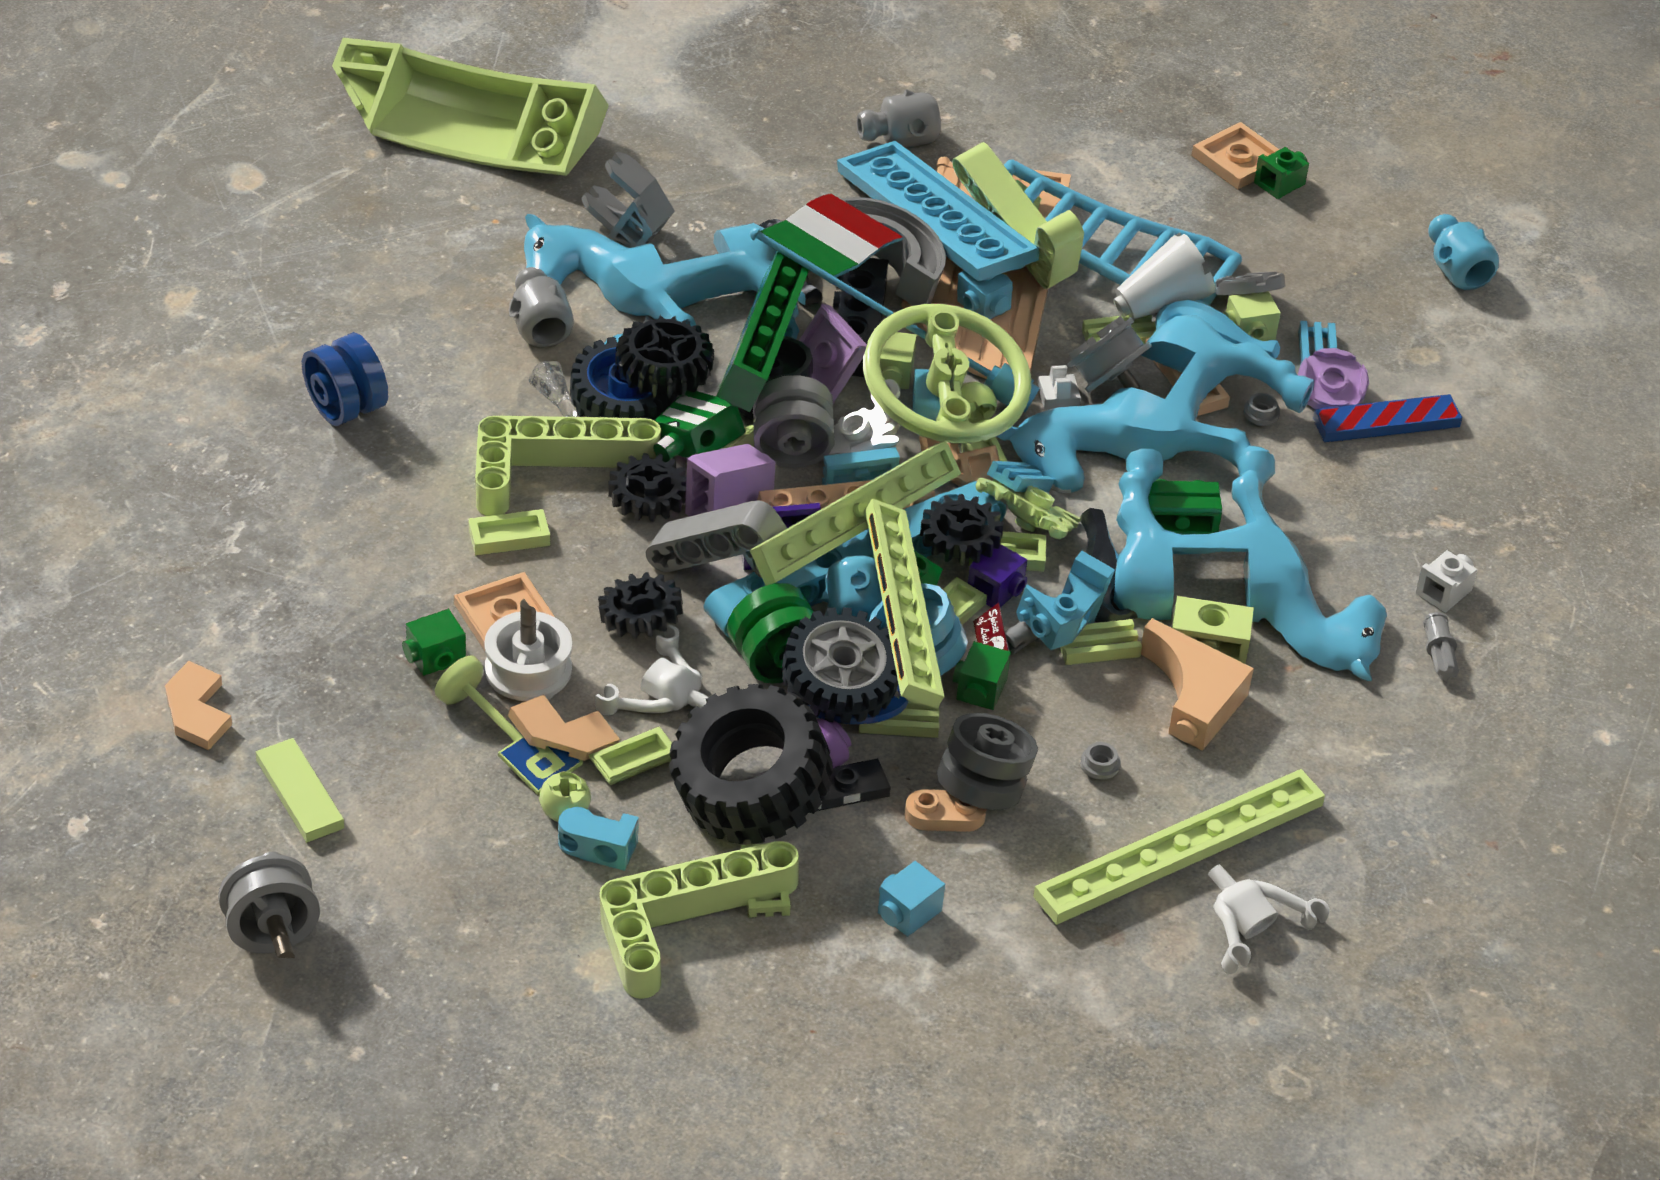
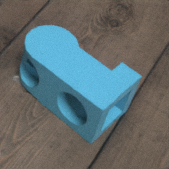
(597, 837)

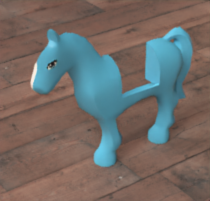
(1187, 339)

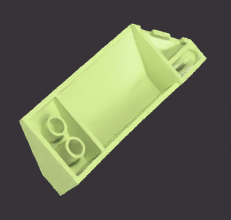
(470, 109)

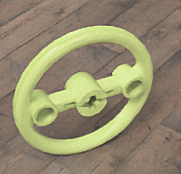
(947, 373)

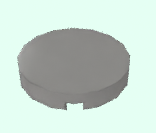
(1250, 283)

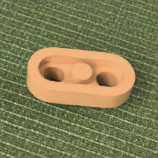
(942, 812)

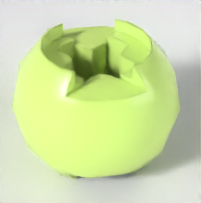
(981, 400)
(563, 792)

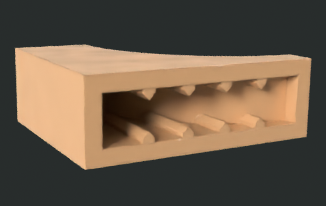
(1205, 681)

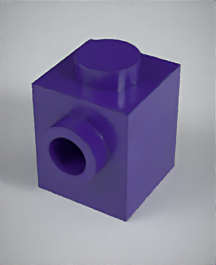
(999, 575)

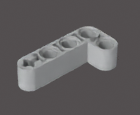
(714, 536)

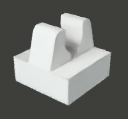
(1058, 389)

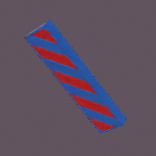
(1387, 418)

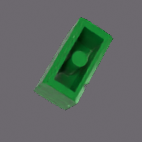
(1186, 506)

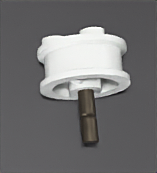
(528, 654)

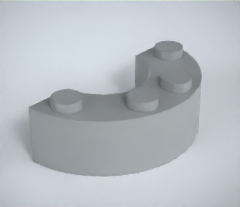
(916, 258)

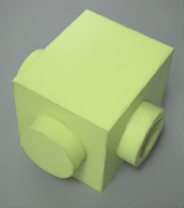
(1254, 314)

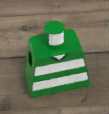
(697, 426)

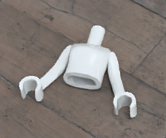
(669, 682)
(1247, 911)

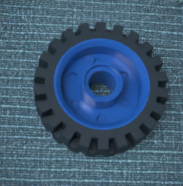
(600, 391)

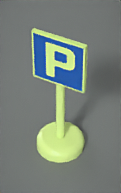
(527, 761)

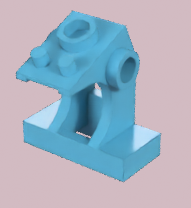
(1062, 618)

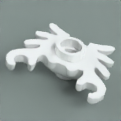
(867, 428)

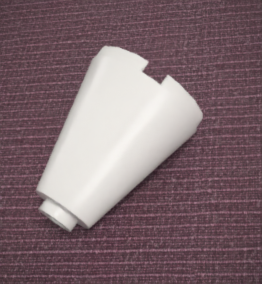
(1166, 277)

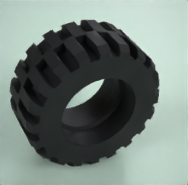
(765, 803)

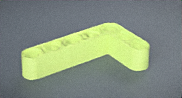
(996, 190)
(554, 443)
(683, 892)

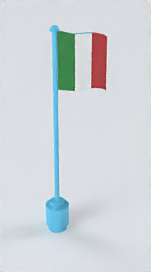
(837, 238)

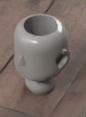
(904, 118)
(540, 309)

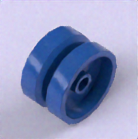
(345, 379)

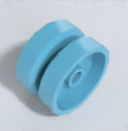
(946, 629)

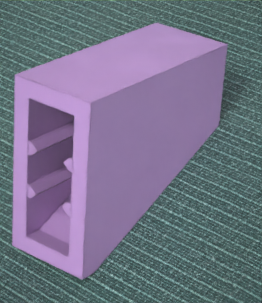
(727, 478)

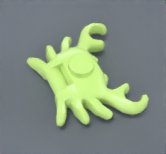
(1032, 508)

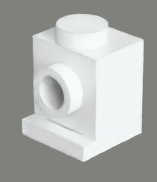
(1450, 571)

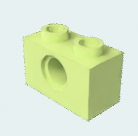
(1215, 624)

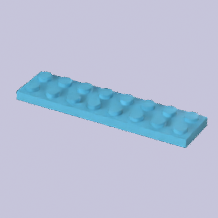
(967, 230)

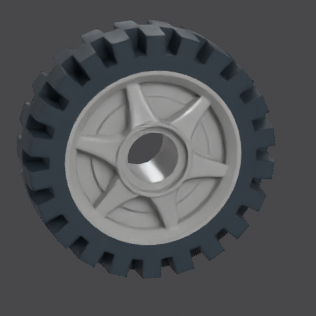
(840, 665)

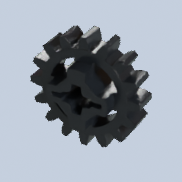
(648, 487)
(961, 529)
(640, 605)

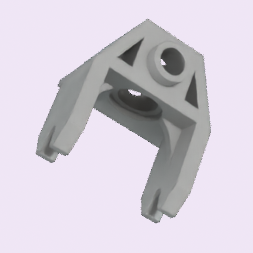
(645, 214)

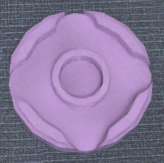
(1336, 377)

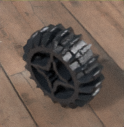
(664, 356)

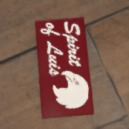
(990, 628)

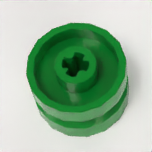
(762, 627)

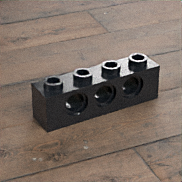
(871, 281)

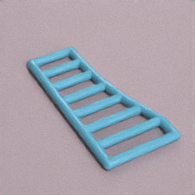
(1132, 225)

